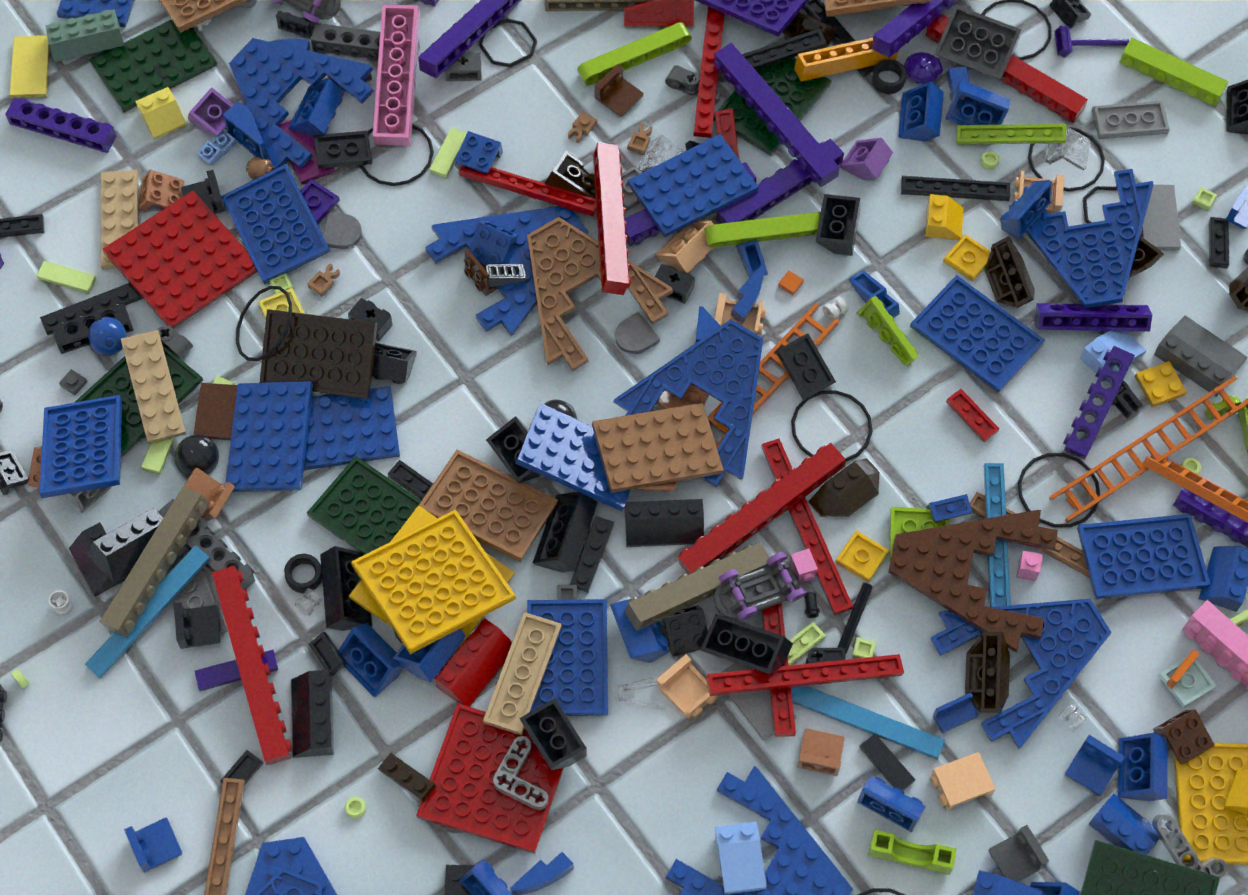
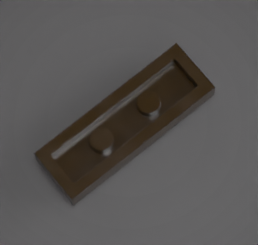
(407, 777)

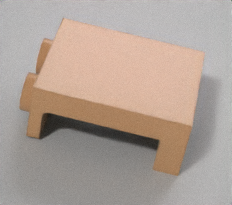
(1057, 190)
(752, 323)
(685, 688)
(962, 781)

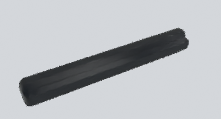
(855, 616)

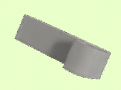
(1184, 847)

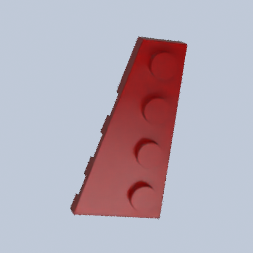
(660, 13)

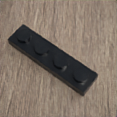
(592, 553)

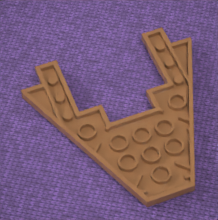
(563, 262)

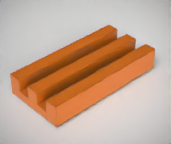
(1182, 669)

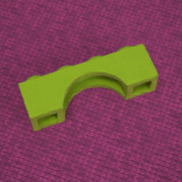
(928, 857)

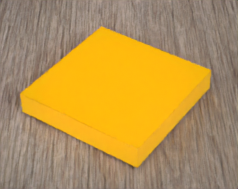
(968, 257)
(862, 556)

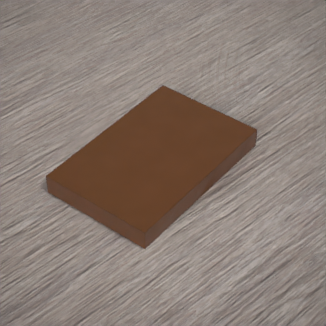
(215, 410)

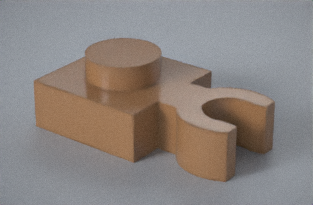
(582, 125)
(640, 141)
(323, 281)

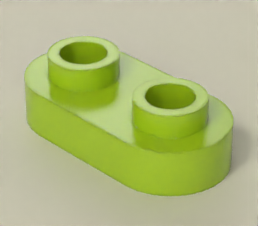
(1222, 407)

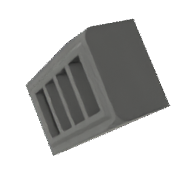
(496, 270)

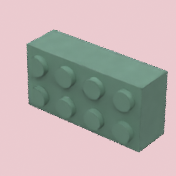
(84, 35)

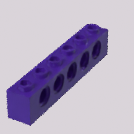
(49, 122)
(1098, 318)
(1122, 360)

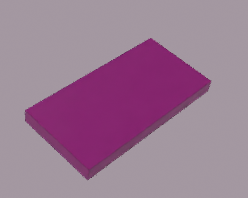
(310, 170)

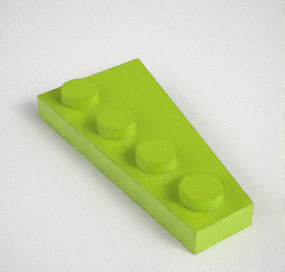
(889, 332)

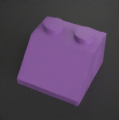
(209, 112)
(867, 158)

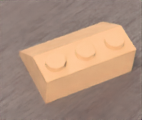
(686, 247)

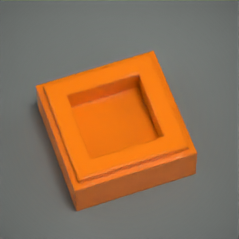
(790, 282)

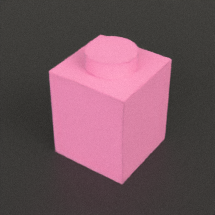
(803, 565)
(1029, 565)

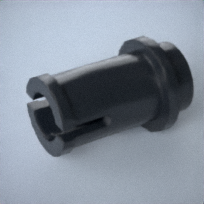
(811, 610)

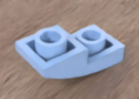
(217, 147)

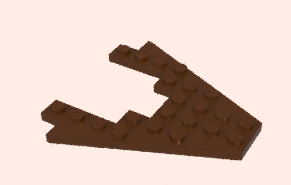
(940, 562)

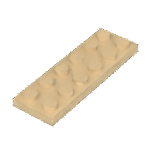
(118, 208)
(153, 386)
(522, 673)

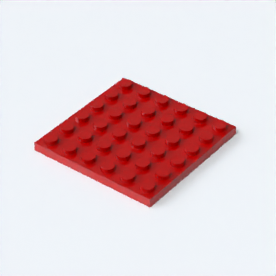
(181, 259)
(466, 790)

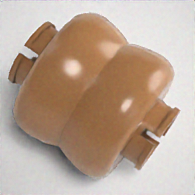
(258, 167)

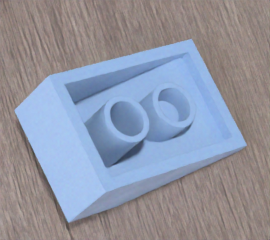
(1096, 350)
(740, 857)

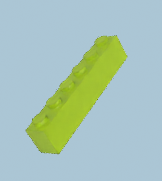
(1173, 71)

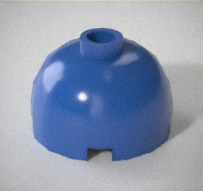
(106, 336)

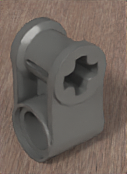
(681, 80)
(174, 341)

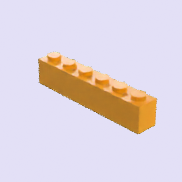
(838, 59)

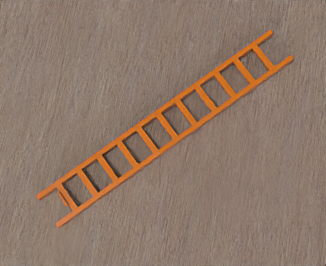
(771, 356)
(1142, 469)
(1199, 486)

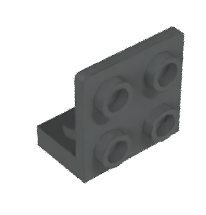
(1019, 855)

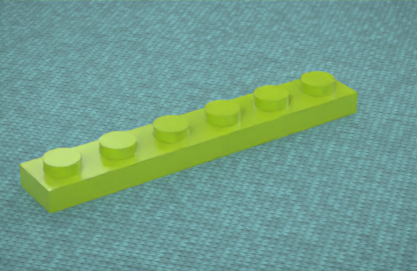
(1011, 134)

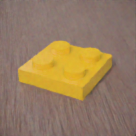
(1160, 384)

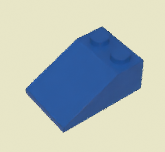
(243, 128)
(995, 884)

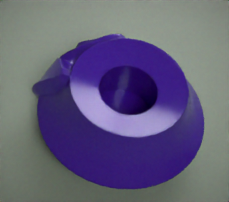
(923, 67)

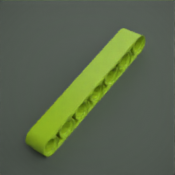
(635, 52)
(762, 229)

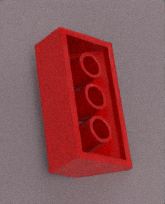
(474, 663)

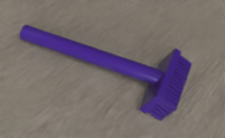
(1064, 42)

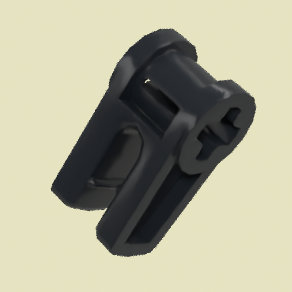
(1126, 400)
(825, 655)

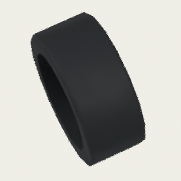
(889, 65)
(303, 559)

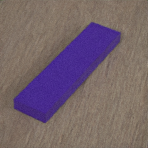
(228, 672)

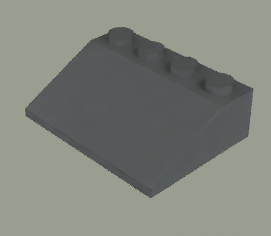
(978, 42)
(1199, 354)

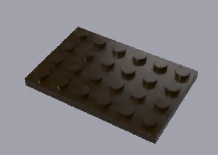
(320, 349)

